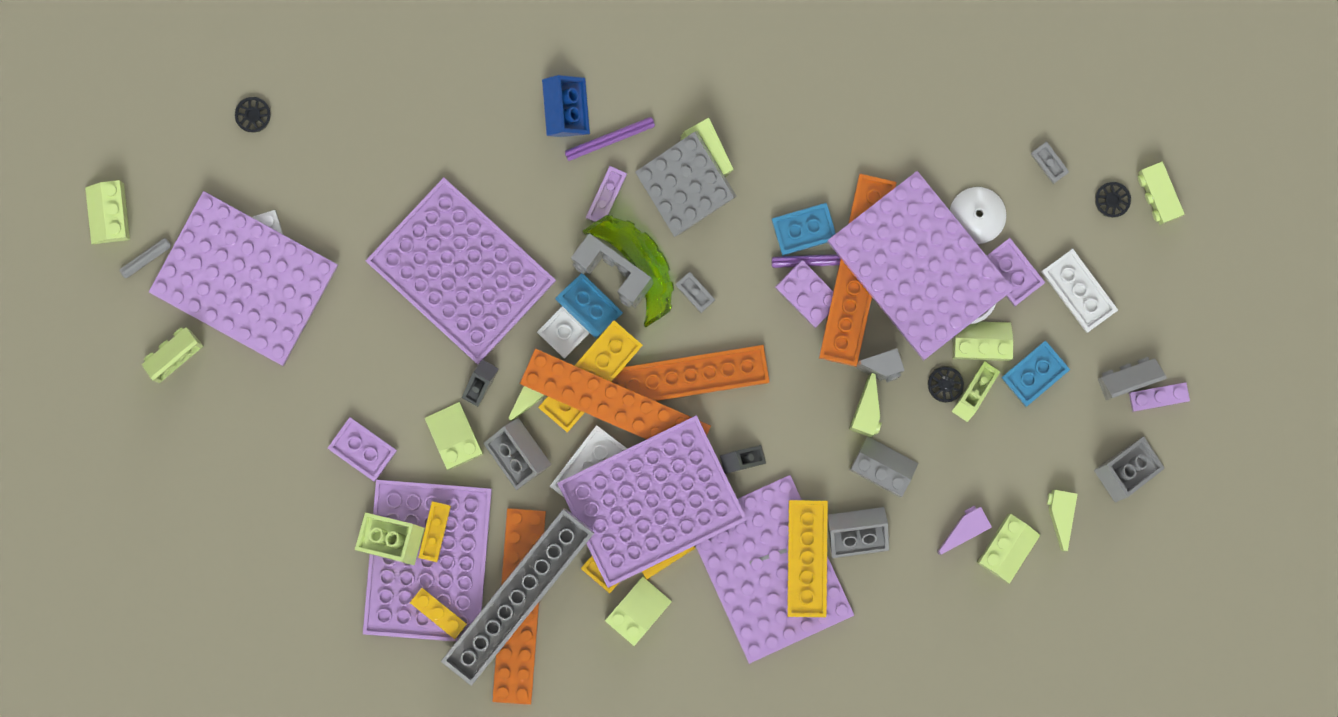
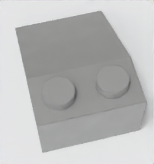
(1129, 469)

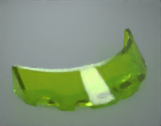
(645, 255)

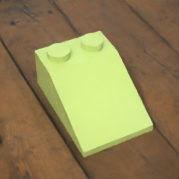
(867, 413)
(453, 436)
(389, 538)
(638, 611)

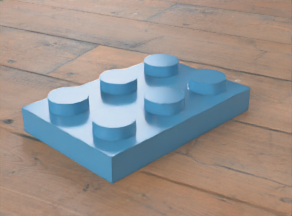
(803, 229)
(589, 305)
(1035, 373)

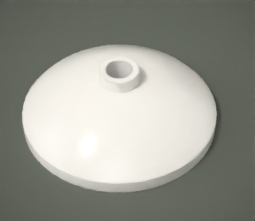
(982, 228)

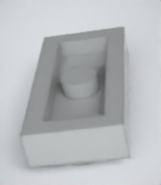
(1049, 162)
(695, 292)

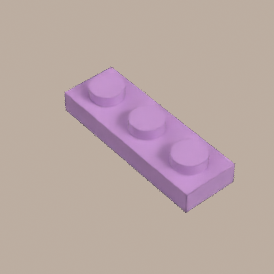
(606, 194)
(1159, 397)

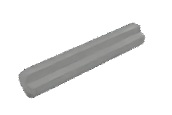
(145, 258)

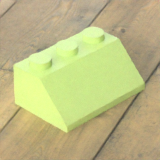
(713, 144)
(107, 212)
(984, 342)
(171, 354)
(1008, 548)

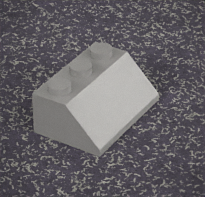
(884, 365)
(1131, 378)
(517, 453)
(884, 467)
(858, 532)

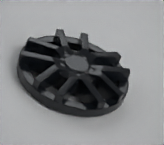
(252, 114)
(1113, 199)
(946, 384)

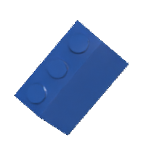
(565, 106)

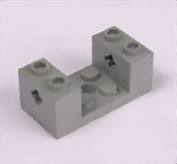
(590, 254)

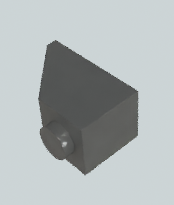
(480, 382)
(742, 459)

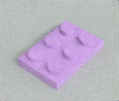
(1016, 271)
(806, 293)
(362, 449)

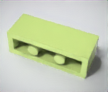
(1160, 193)

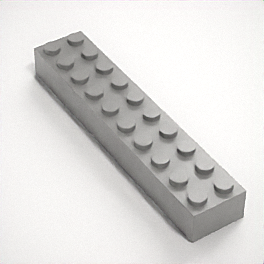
(517, 596)

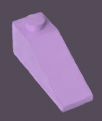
(968, 526)

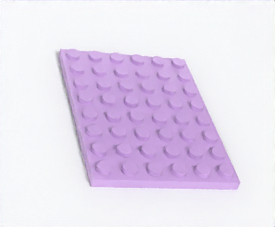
(920, 265)
(460, 270)
(243, 278)
(652, 501)
(453, 580)
(757, 593)

